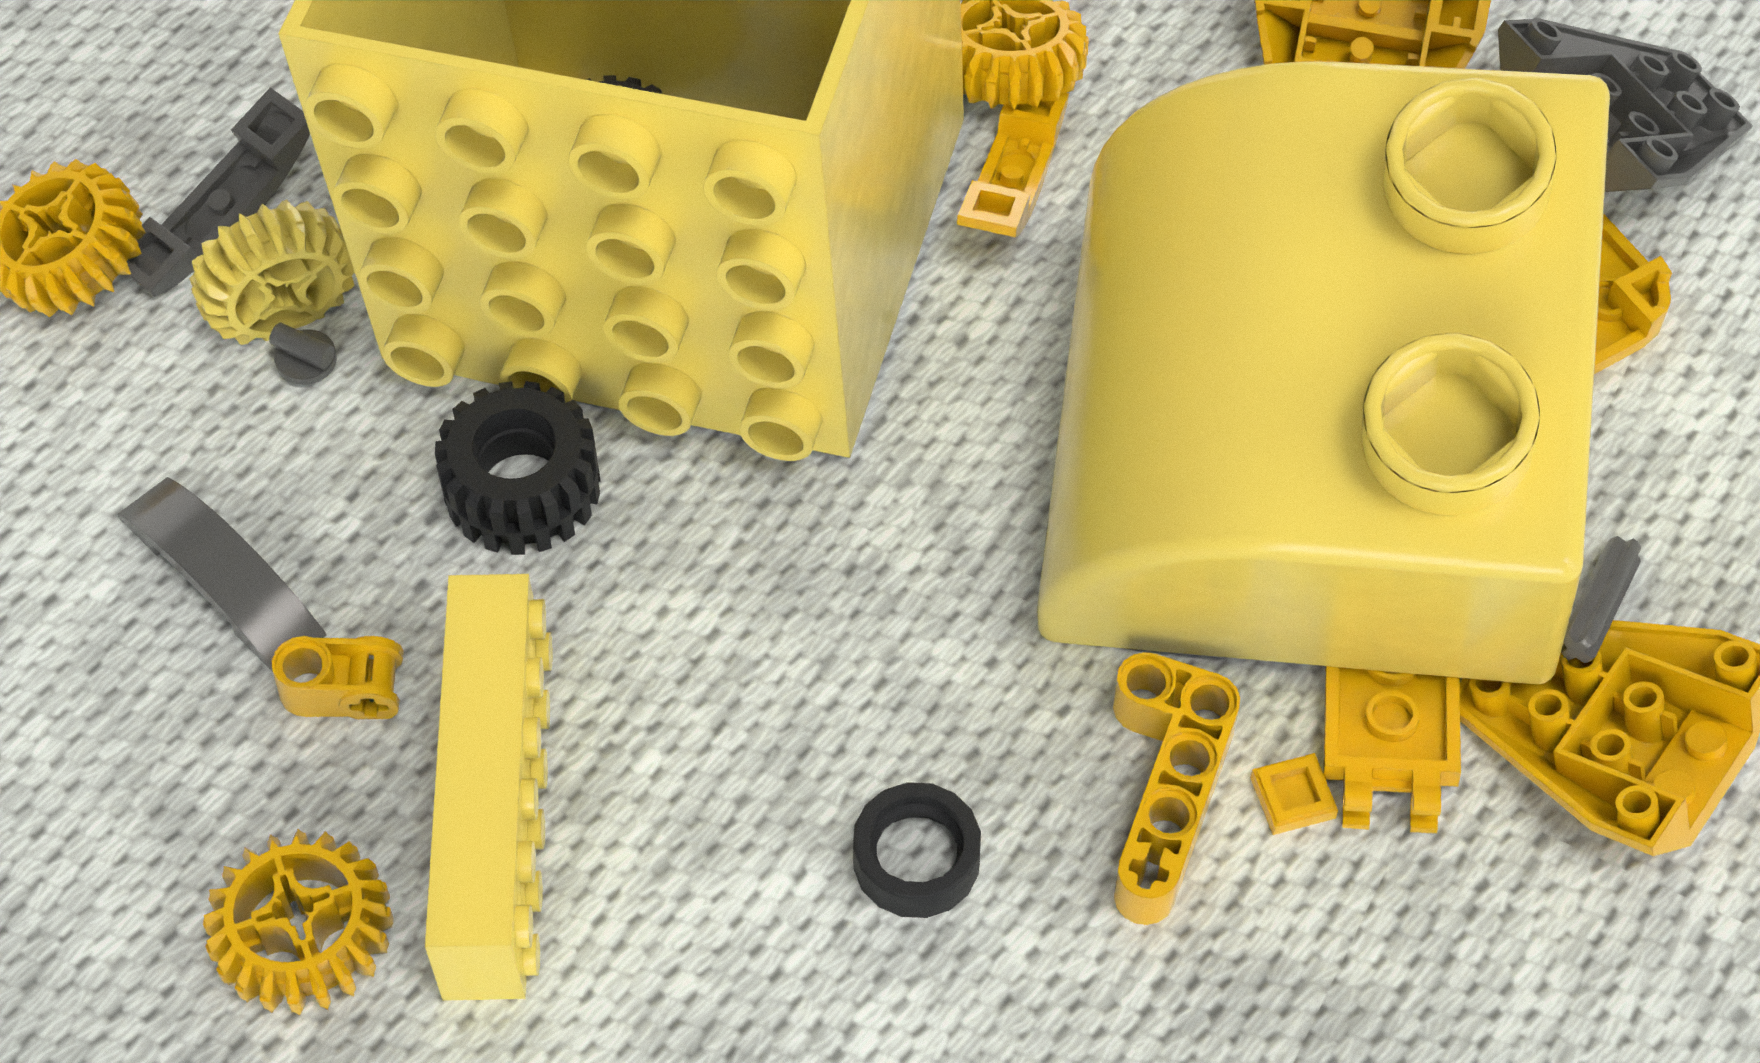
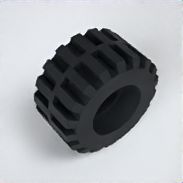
(525, 507)

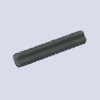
(1601, 599)

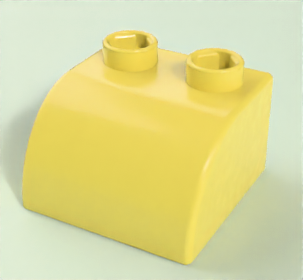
(1335, 372)

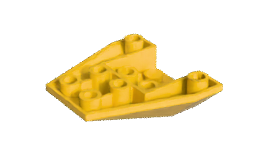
(1636, 735)

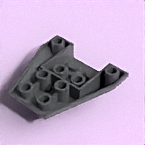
(1661, 109)

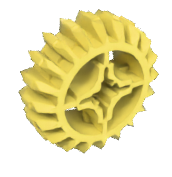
(272, 270)

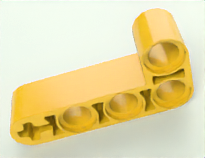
(1169, 794)

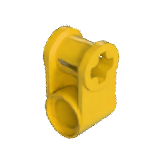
(343, 676)

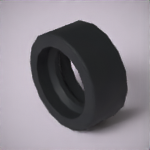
(912, 897)

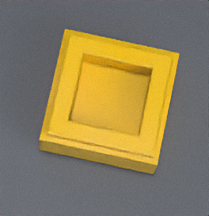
(1294, 794)

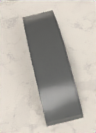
(249, 175)
(220, 567)

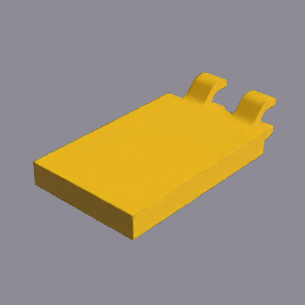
(1391, 737)

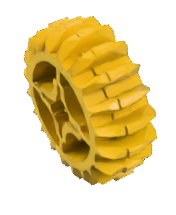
(1021, 50)
(66, 237)
(238, 938)

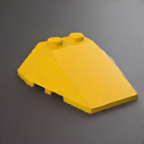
(1372, 31)

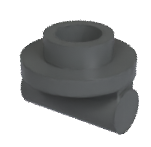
(302, 354)

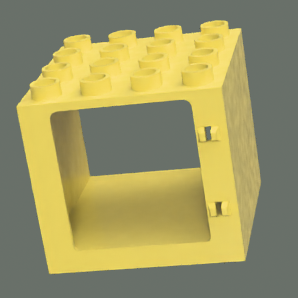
(638, 248)

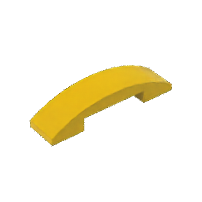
(1014, 168)

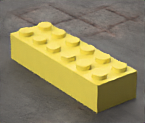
(488, 789)

